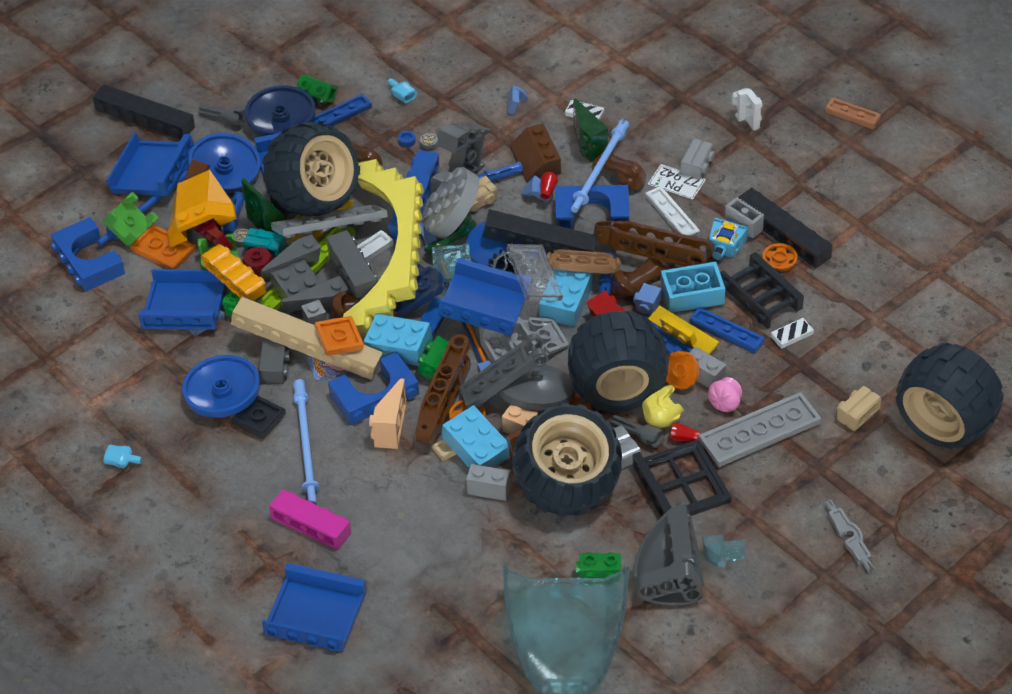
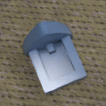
(514, 97)
(533, 188)

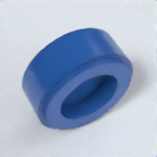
(406, 139)

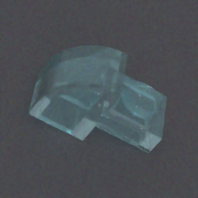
(718, 551)

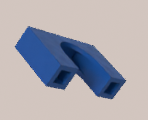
(612, 197)
(86, 272)
(358, 405)

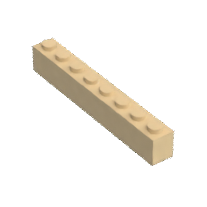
(300, 337)

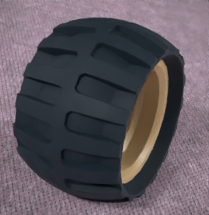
(562, 435)

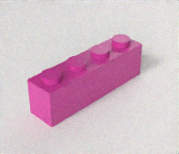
(310, 519)

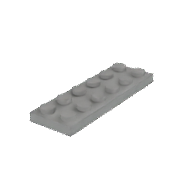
(337, 219)
(759, 429)

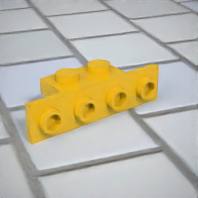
(683, 330)

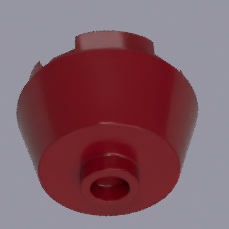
(257, 259)

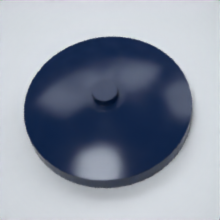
(278, 109)

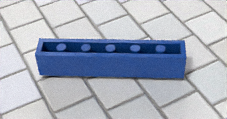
(424, 167)

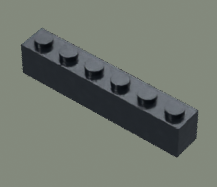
(143, 112)
(789, 230)
(525, 231)

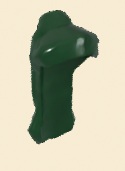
(464, 228)

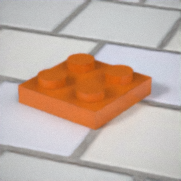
(339, 335)

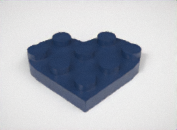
(429, 286)

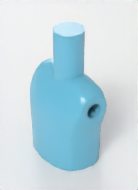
(402, 91)
(120, 456)

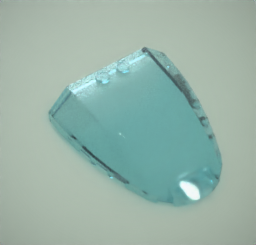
(565, 628)

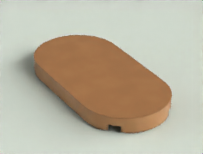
(583, 261)

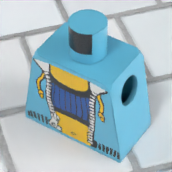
(727, 238)

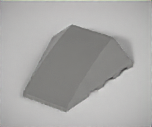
(498, 344)

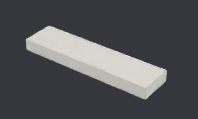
(671, 212)

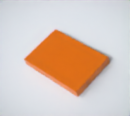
(156, 247)

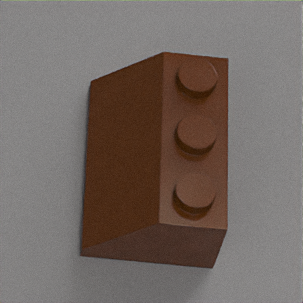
(536, 152)

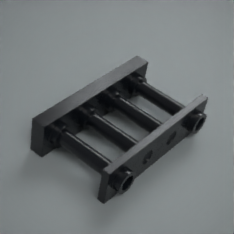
(768, 276)

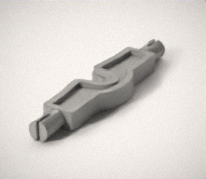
(853, 544)

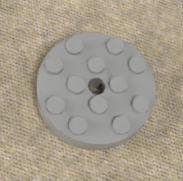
(451, 202)

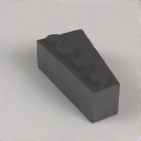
(351, 264)

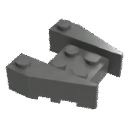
(466, 147)
(296, 280)

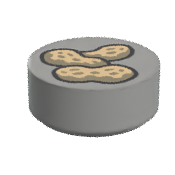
(428, 141)
(240, 235)

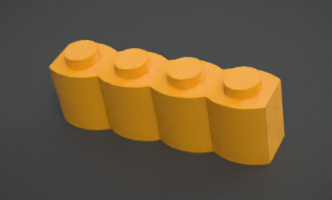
(233, 273)

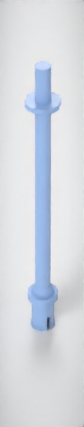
(617, 134)
(301, 397)

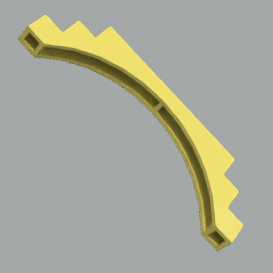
(400, 277)

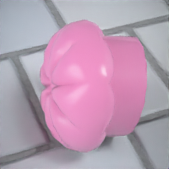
(725, 394)

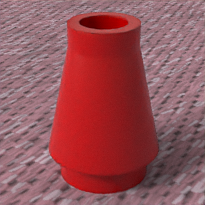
(548, 183)
(681, 432)

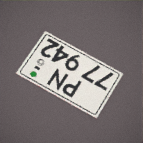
(672, 181)

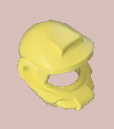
(660, 409)

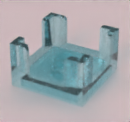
(446, 257)

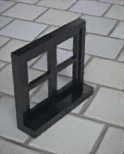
(655, 491)

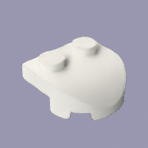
(748, 107)

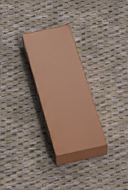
(852, 113)

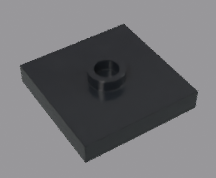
(259, 417)

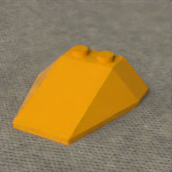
(197, 202)

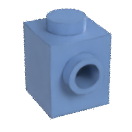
(647, 299)

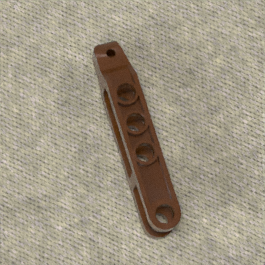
(678, 252)
(433, 414)

